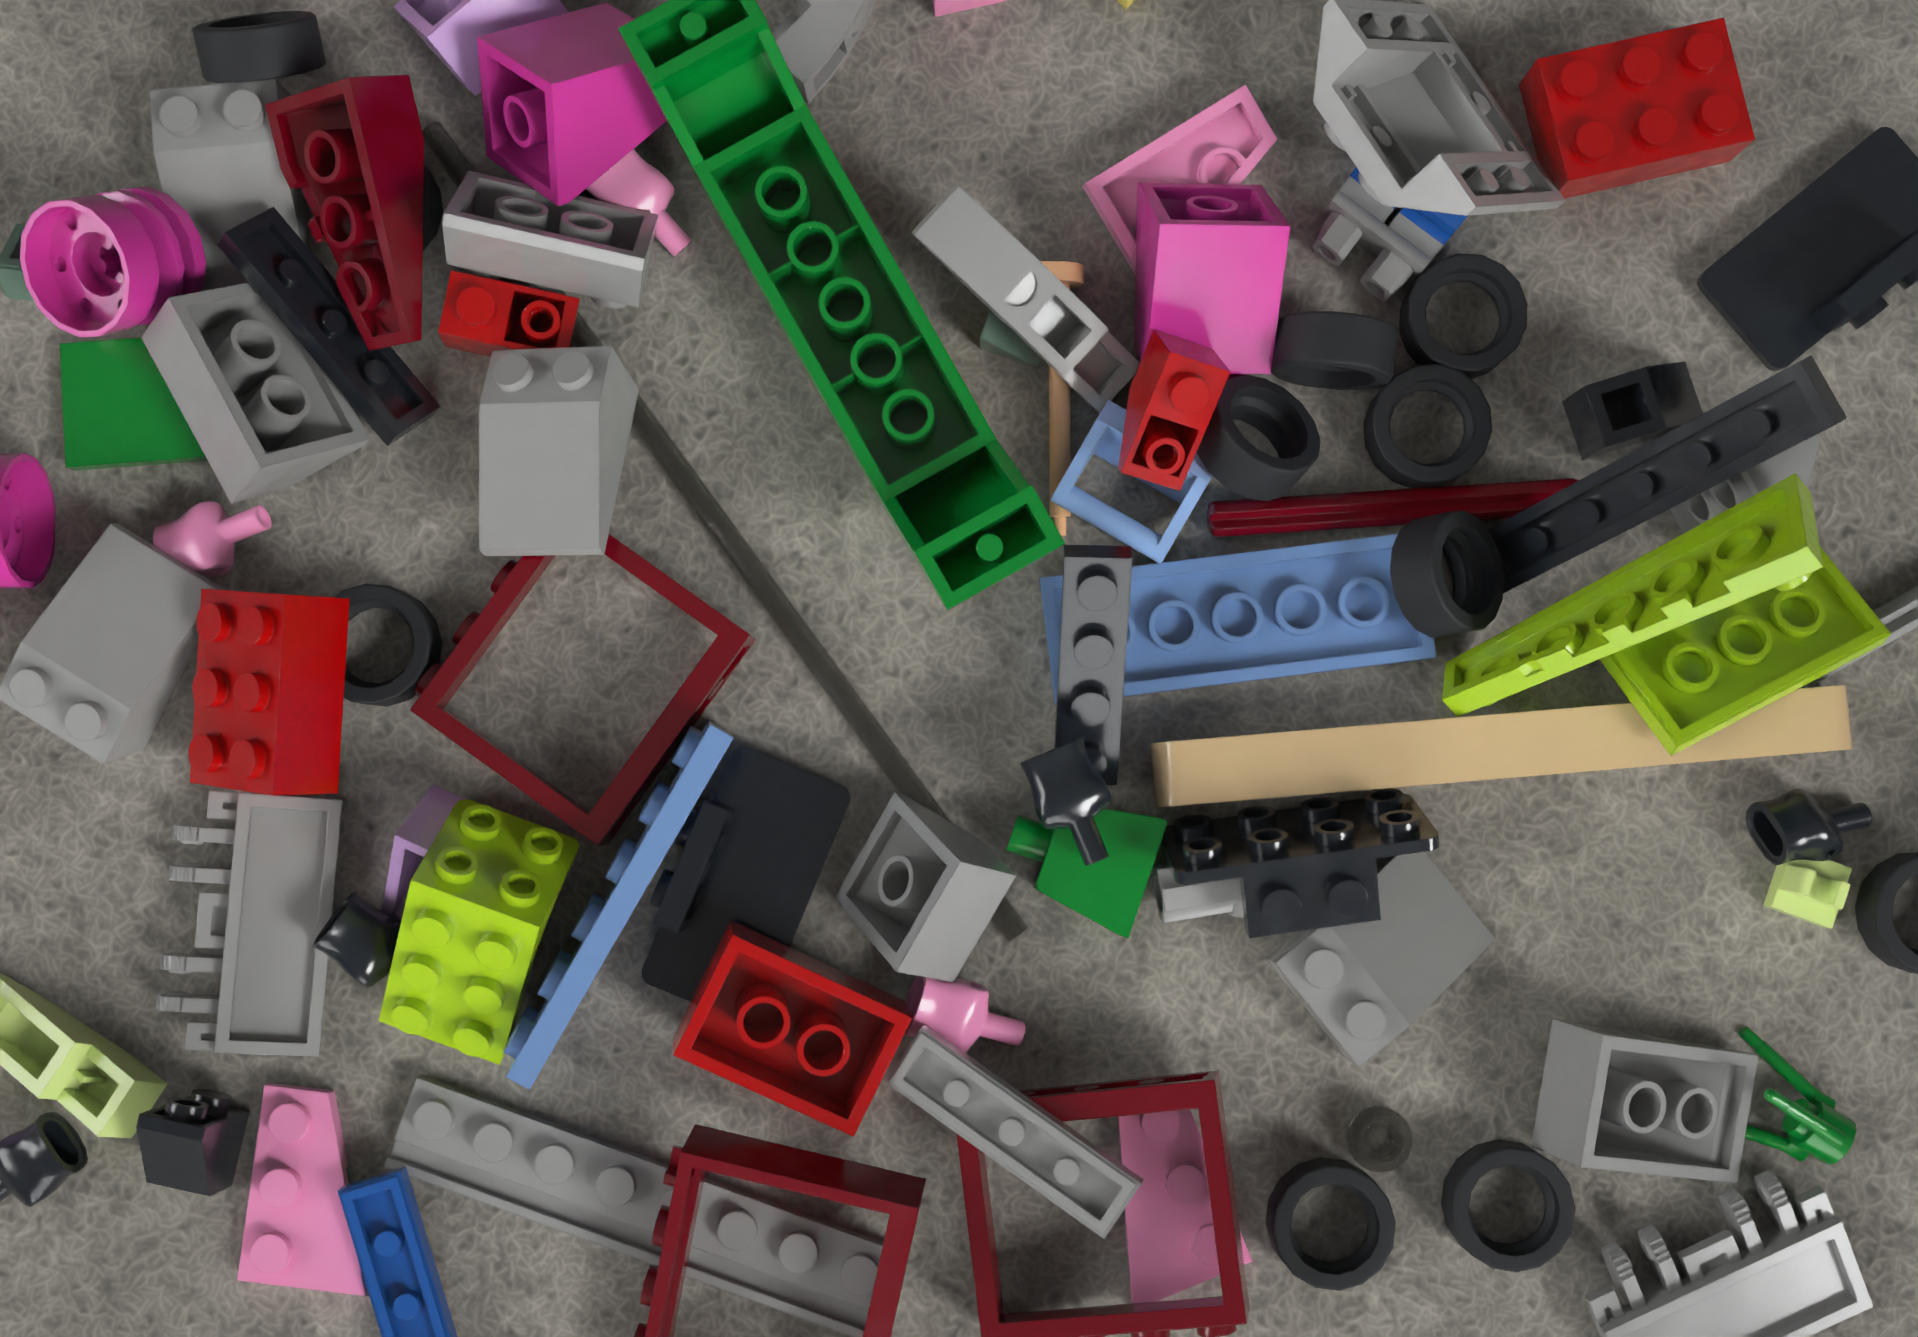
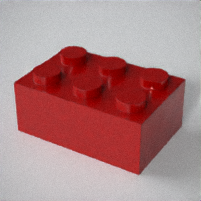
(1637, 108)
(269, 692)
(791, 1028)

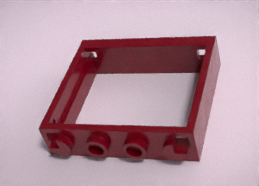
(657, 746)
(1106, 1099)
(786, 1169)

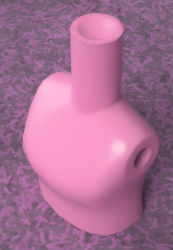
(644, 188)
(207, 536)
(958, 1013)

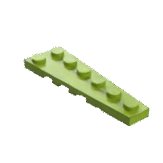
(1721, 562)

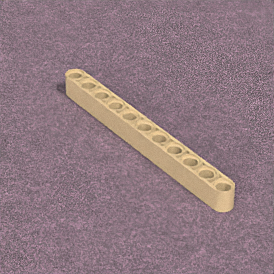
(1477, 749)

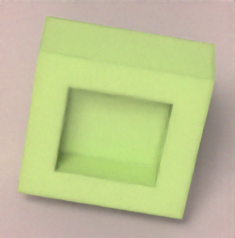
(1809, 890)

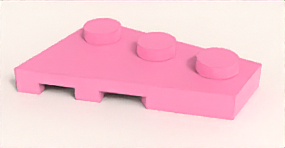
(294, 1210)

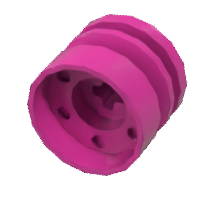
(110, 259)
(25, 521)

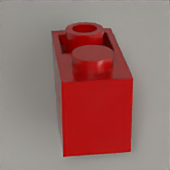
(504, 316)
(1169, 408)

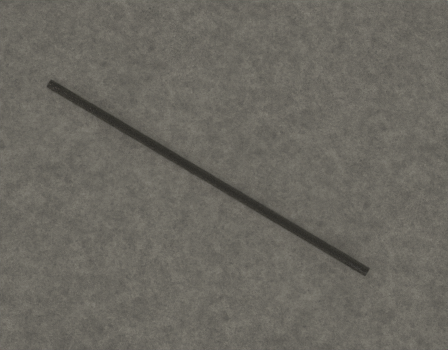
(752, 570)

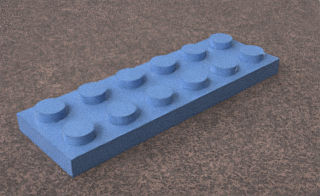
(1257, 617)
(606, 917)

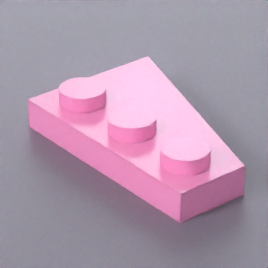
(1209, 148)
(1171, 1212)

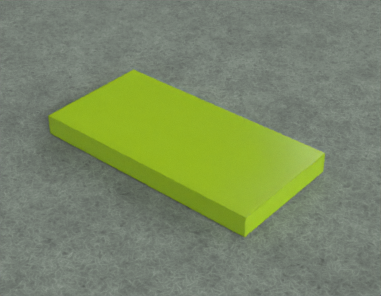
(1745, 656)

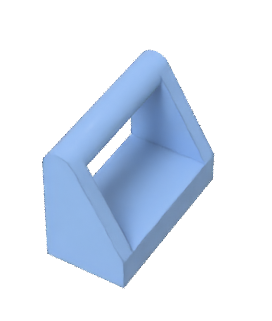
(1105, 442)

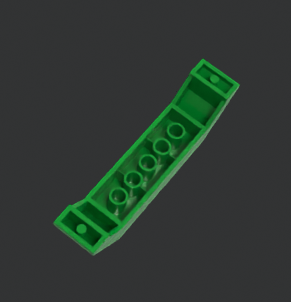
(839, 295)

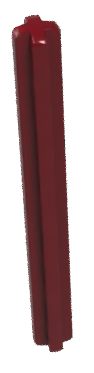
(1375, 507)

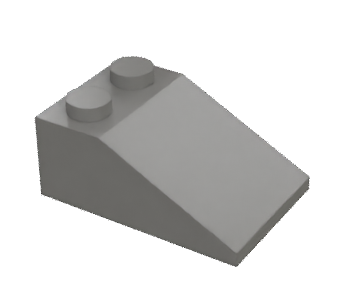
(222, 163)
(552, 449)
(109, 647)
(1381, 975)
(1643, 1103)

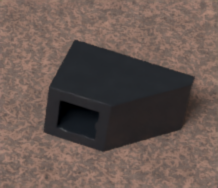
(1631, 408)
(192, 1142)

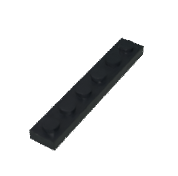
(1668, 471)

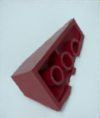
(362, 172)

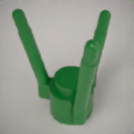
(1811, 1124)

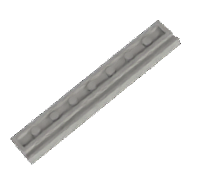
(615, 1199)

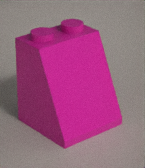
(563, 100)
(1210, 269)

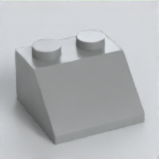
(923, 890)

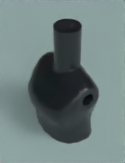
(1069, 795)
(1801, 828)
(360, 940)
(40, 1158)

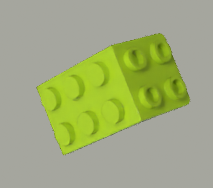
(474, 928)

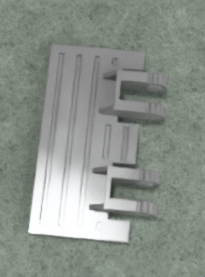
(265, 924)
(1778, 1285)

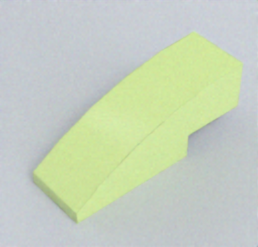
(72, 1063)

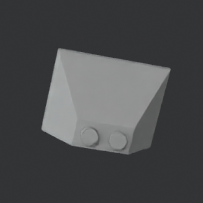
(1420, 115)

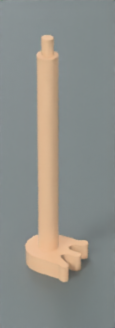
(1072, 276)

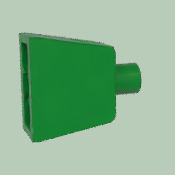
(1102, 891)

